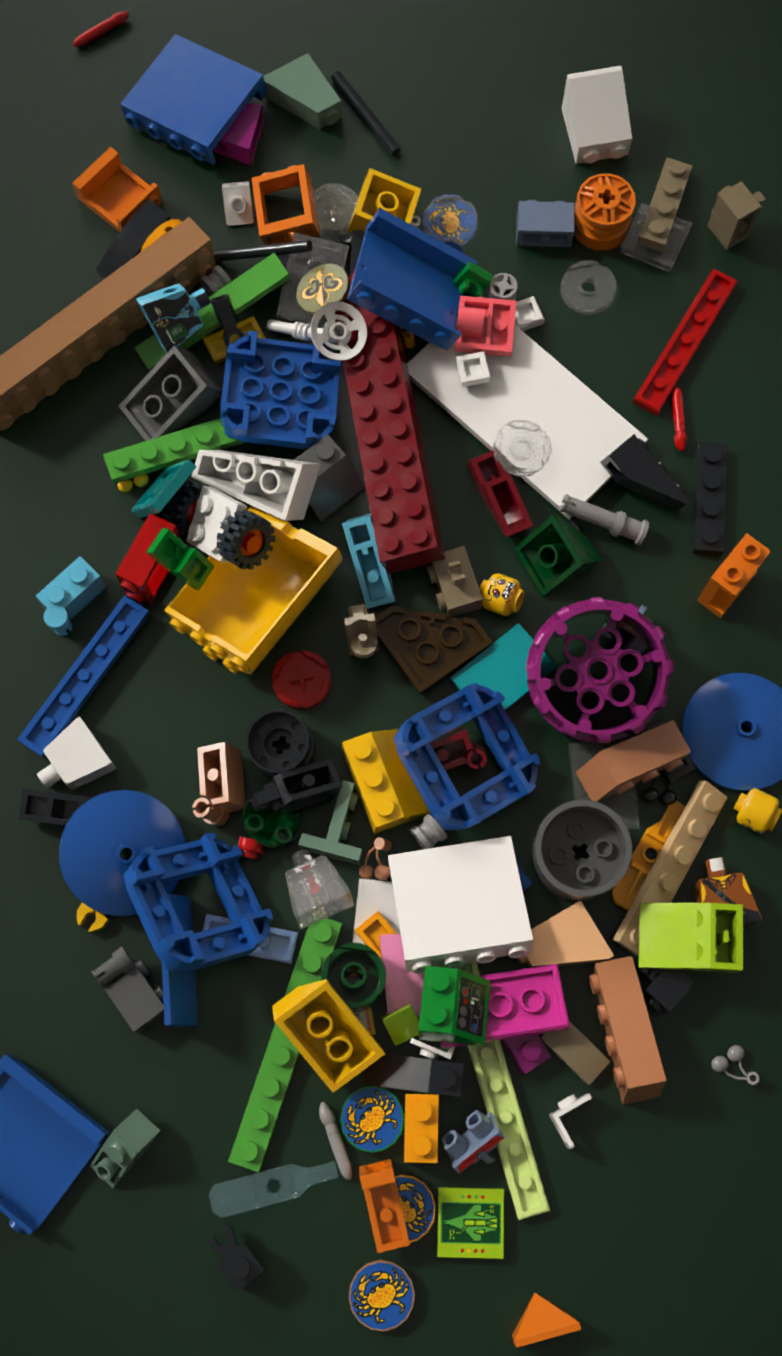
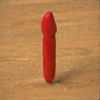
(116, 20)
(679, 419)

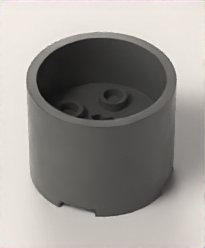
(577, 826)

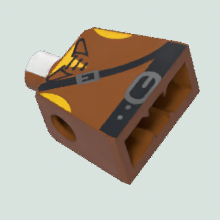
(726, 890)

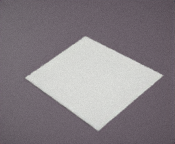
(374, 897)

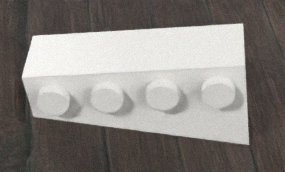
(264, 482)

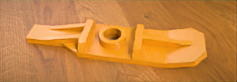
(653, 838)

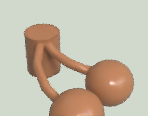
(381, 872)

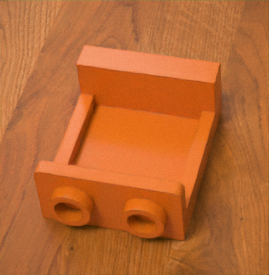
(114, 190)
(733, 575)

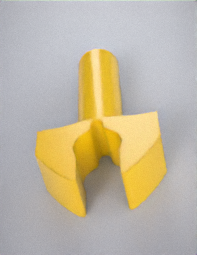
(100, 922)

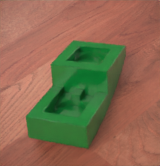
(180, 559)

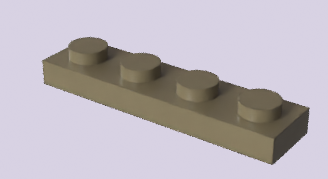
(664, 204)

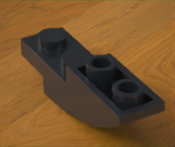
(49, 806)

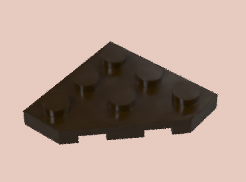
(429, 643)

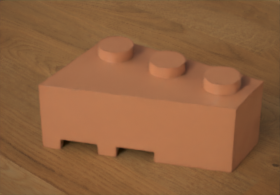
(633, 760)

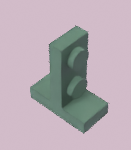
(338, 830)

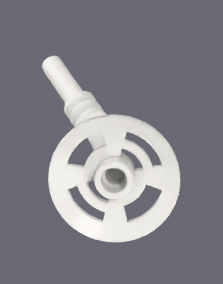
(332, 330)

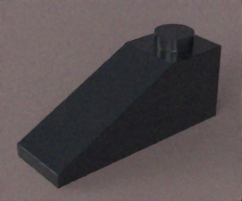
(416, 1075)

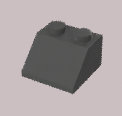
(336, 479)

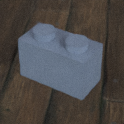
(545, 223)

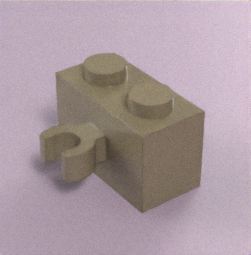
(735, 214)
(455, 583)

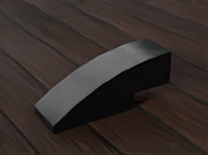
(132, 237)

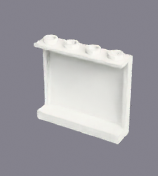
(460, 904)

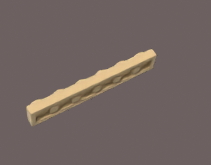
(673, 859)

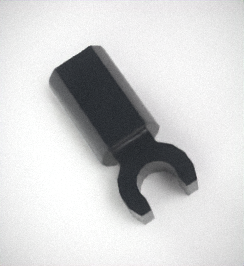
(226, 317)

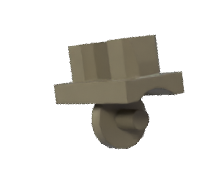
(361, 632)

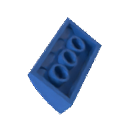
(181, 986)

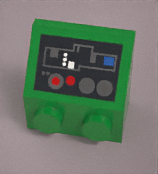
(453, 1006)

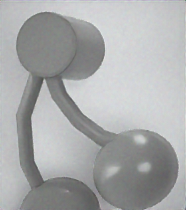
(735, 1054)

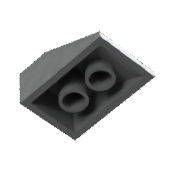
(170, 395)

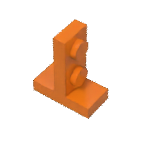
(384, 1205)

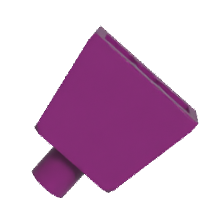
(243, 135)

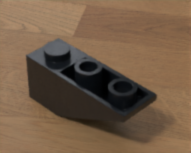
(638, 471)

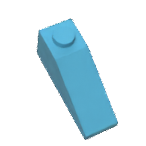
(372, 576)

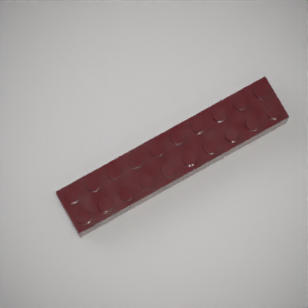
(391, 448)

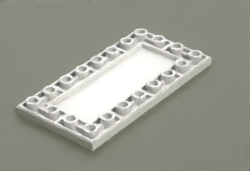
(533, 389)

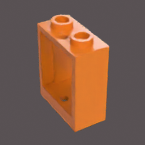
(284, 230)

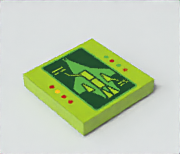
(470, 1223)

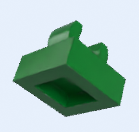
(473, 279)

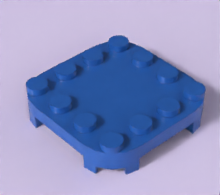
(278, 392)

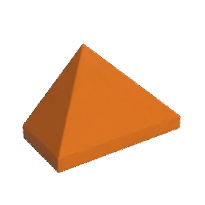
(543, 1321)

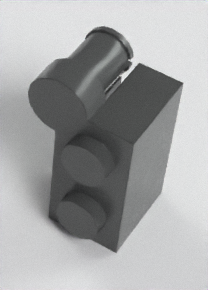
(131, 989)

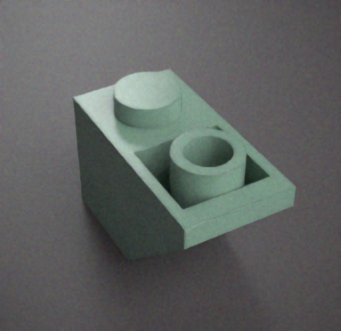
(124, 1148)

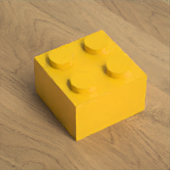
(384, 193)

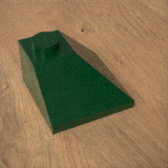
(556, 555)

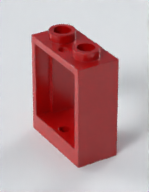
(139, 573)

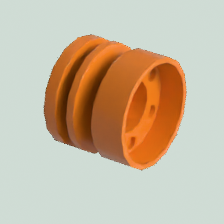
(603, 211)

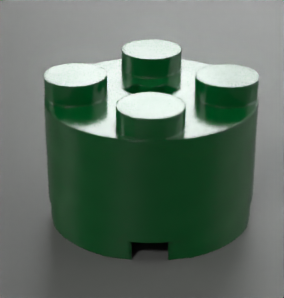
(369, 968)

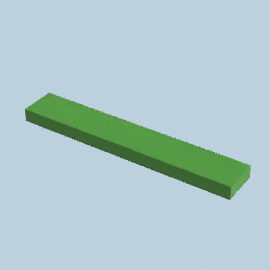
(243, 293)

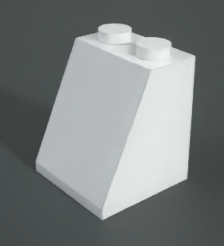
(597, 115)

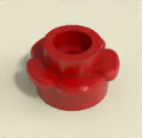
(250, 848)

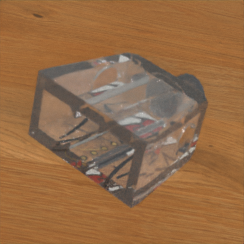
(316, 889)

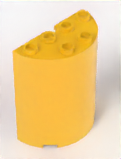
(247, 611)

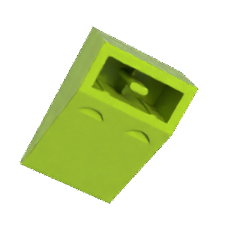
(691, 936)

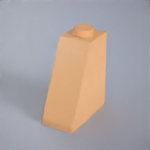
(567, 940)

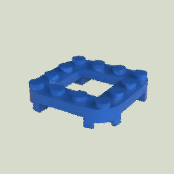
(500, 735)
(187, 949)

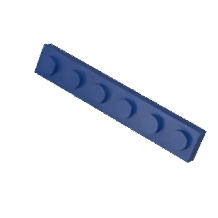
(84, 675)

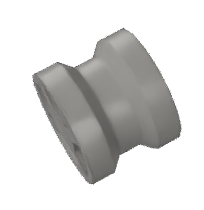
(214, 281)
(503, 283)
(428, 832)

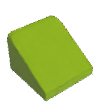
(402, 1024)

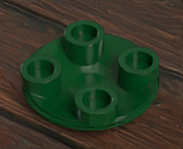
(270, 829)

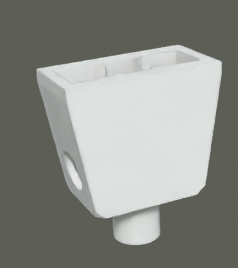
(75, 758)

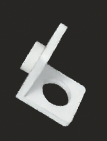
(237, 203)
(432, 1052)
(565, 1106)

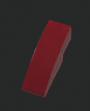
(499, 494)

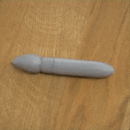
(328, 1119)

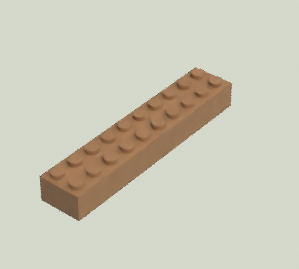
(98, 320)

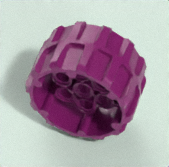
(657, 656)

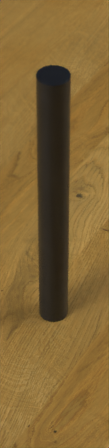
(365, 113)
(263, 250)

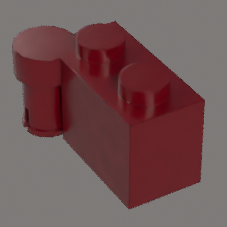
(457, 749)

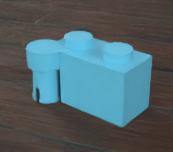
(69, 595)

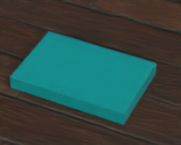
(163, 489)
(503, 667)

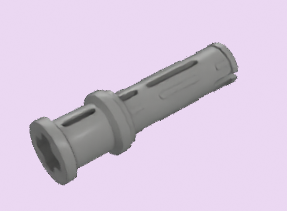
(616, 522)

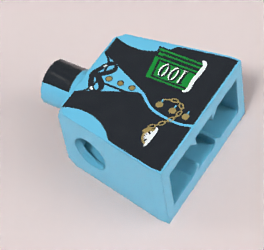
(173, 313)

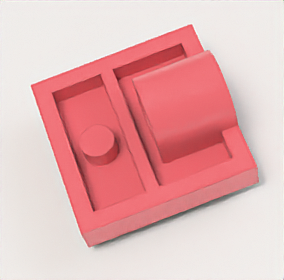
(486, 326)

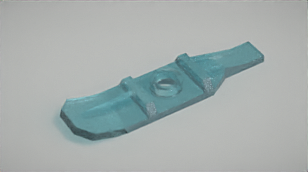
(253, 1192)

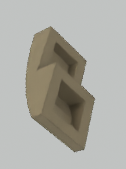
(576, 1052)

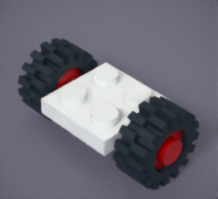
(220, 525)

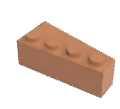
(628, 1030)

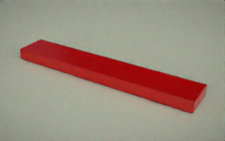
(685, 342)

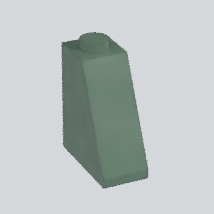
(304, 92)

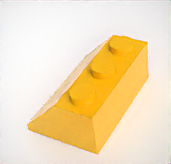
(382, 780)
(326, 1033)

